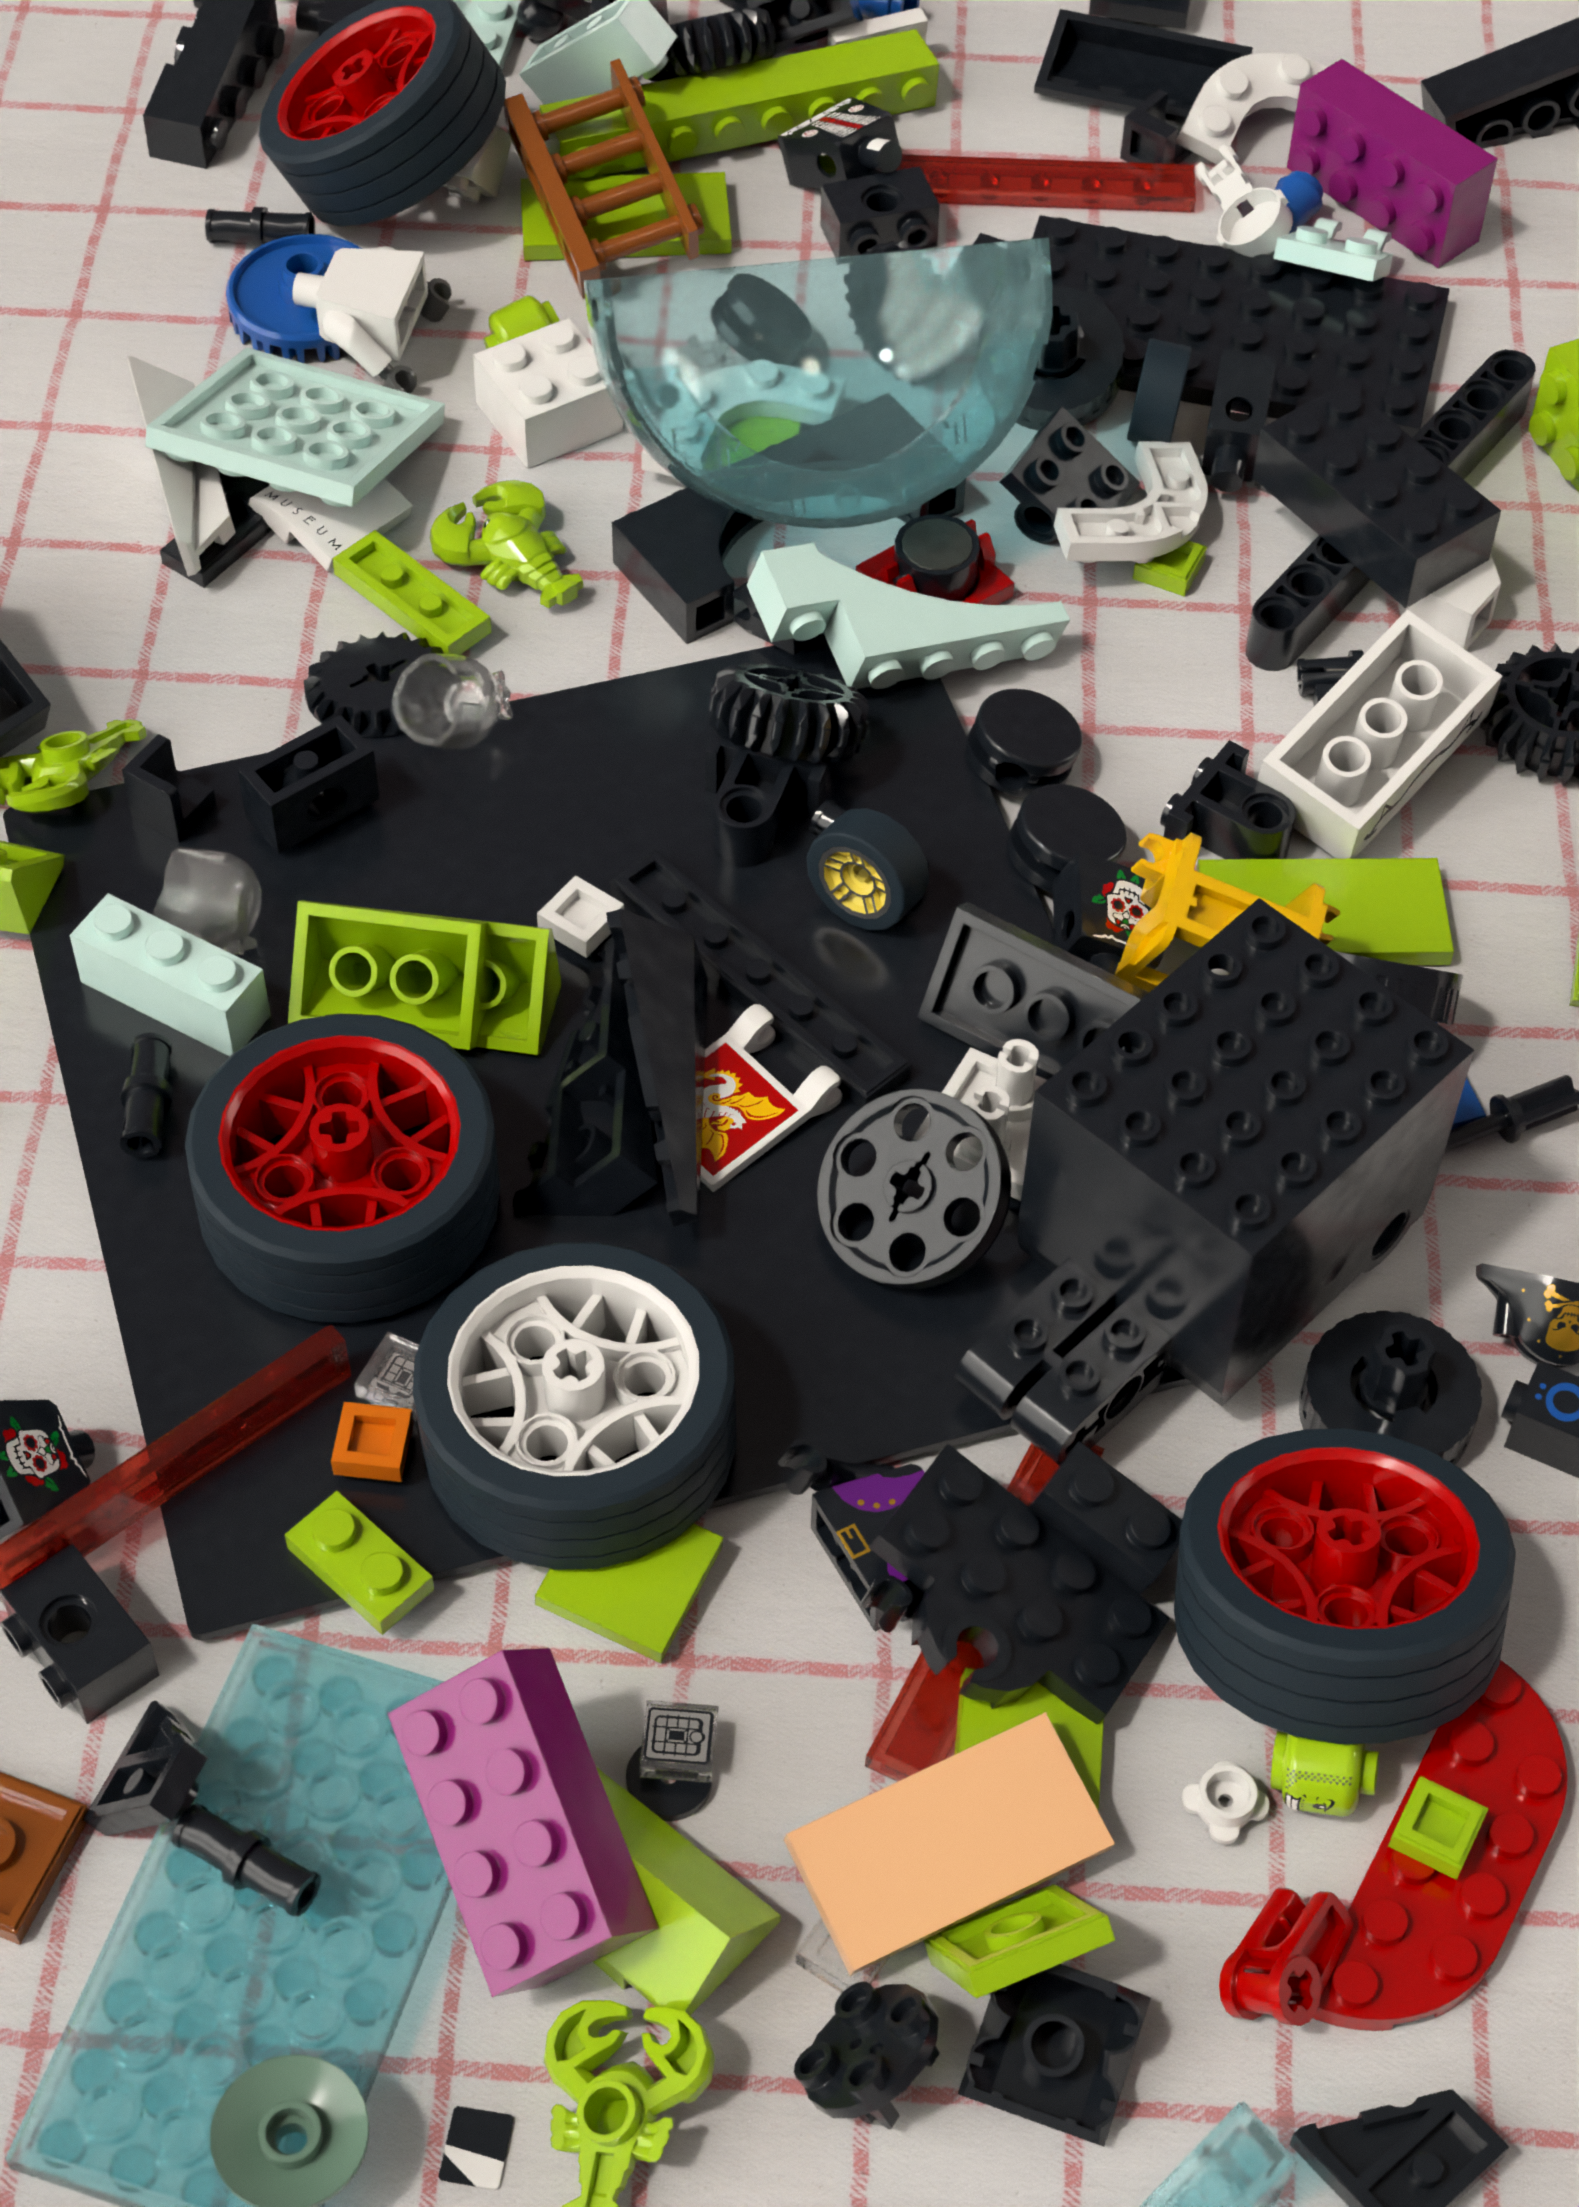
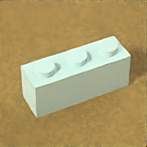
(580, 57)
(170, 975)

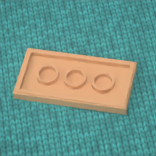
(948, 1843)

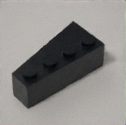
(211, 79)
(1511, 90)

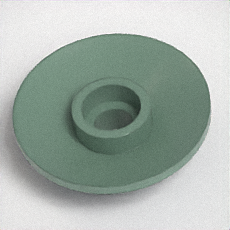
(280, 2099)

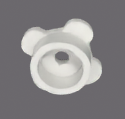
(1228, 1781)

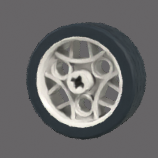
(607, 1331)

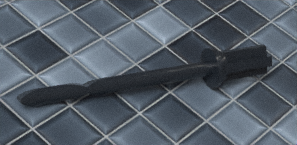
(1519, 1112)

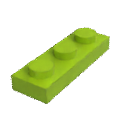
(411, 594)

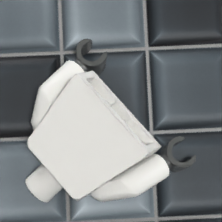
(372, 304)

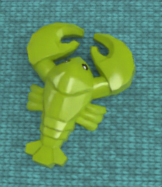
(508, 542)
(62, 767)
(620, 2104)

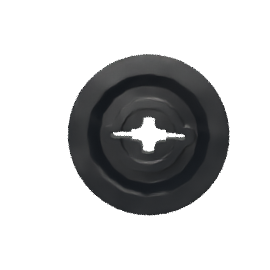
(352, 677)

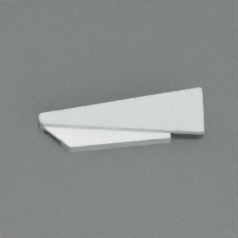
(190, 488)

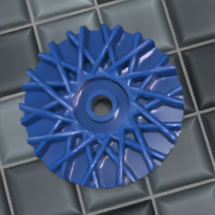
(262, 295)

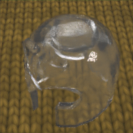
(450, 701)
(211, 897)

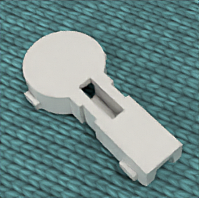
(1260, 228)

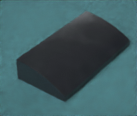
(1127, 62)

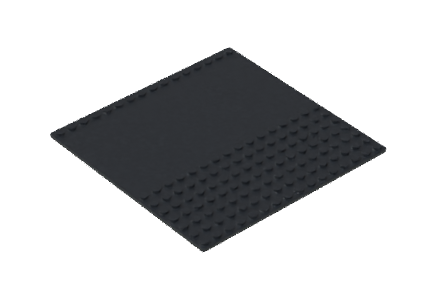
(492, 835)

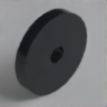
(666, 1800)

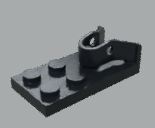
(1012, 985)

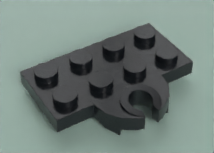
(1014, 1593)

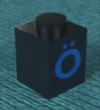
(1546, 1418)

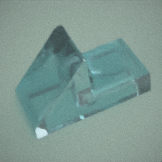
(1230, 2167)

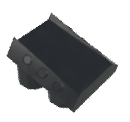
(1057, 2050)

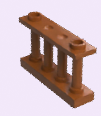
(569, 214)

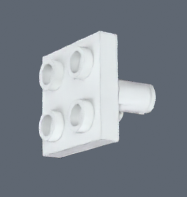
(1002, 1094)

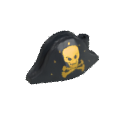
(1535, 1313)

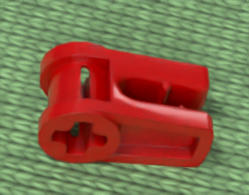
(1290, 1955)

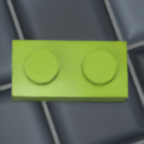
(359, 1562)

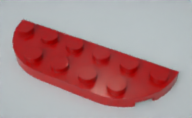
(1431, 1938)

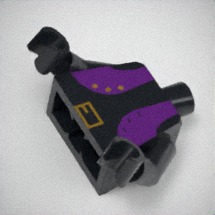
(847, 1516)

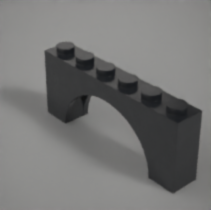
(679, 548)

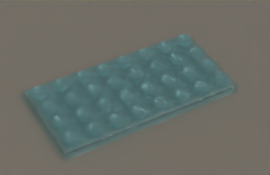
(221, 1977)

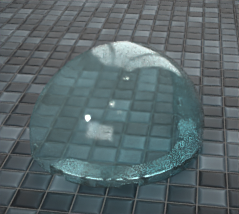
(826, 380)

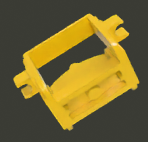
(1196, 907)

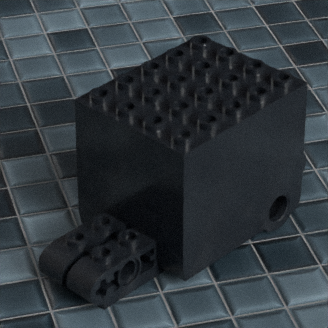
(1214, 1179)

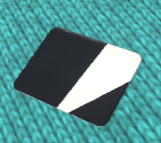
(476, 2148)

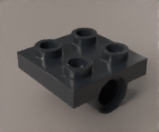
(1064, 470)

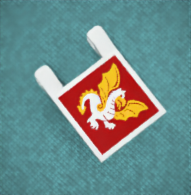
(746, 1106)

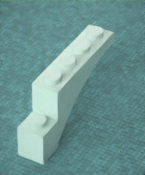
(887, 631)

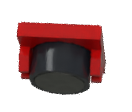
(942, 560)

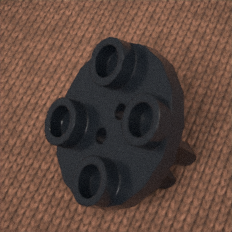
(869, 2052)

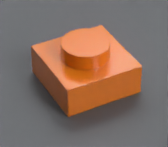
(372, 1441)

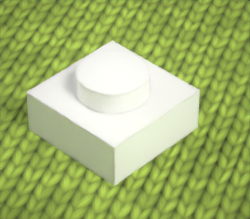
(579, 916)

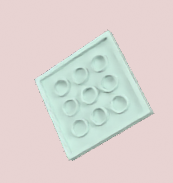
(295, 427)

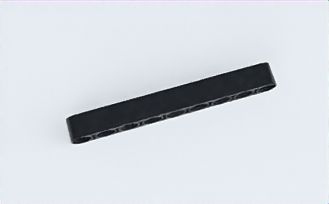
(1324, 580)

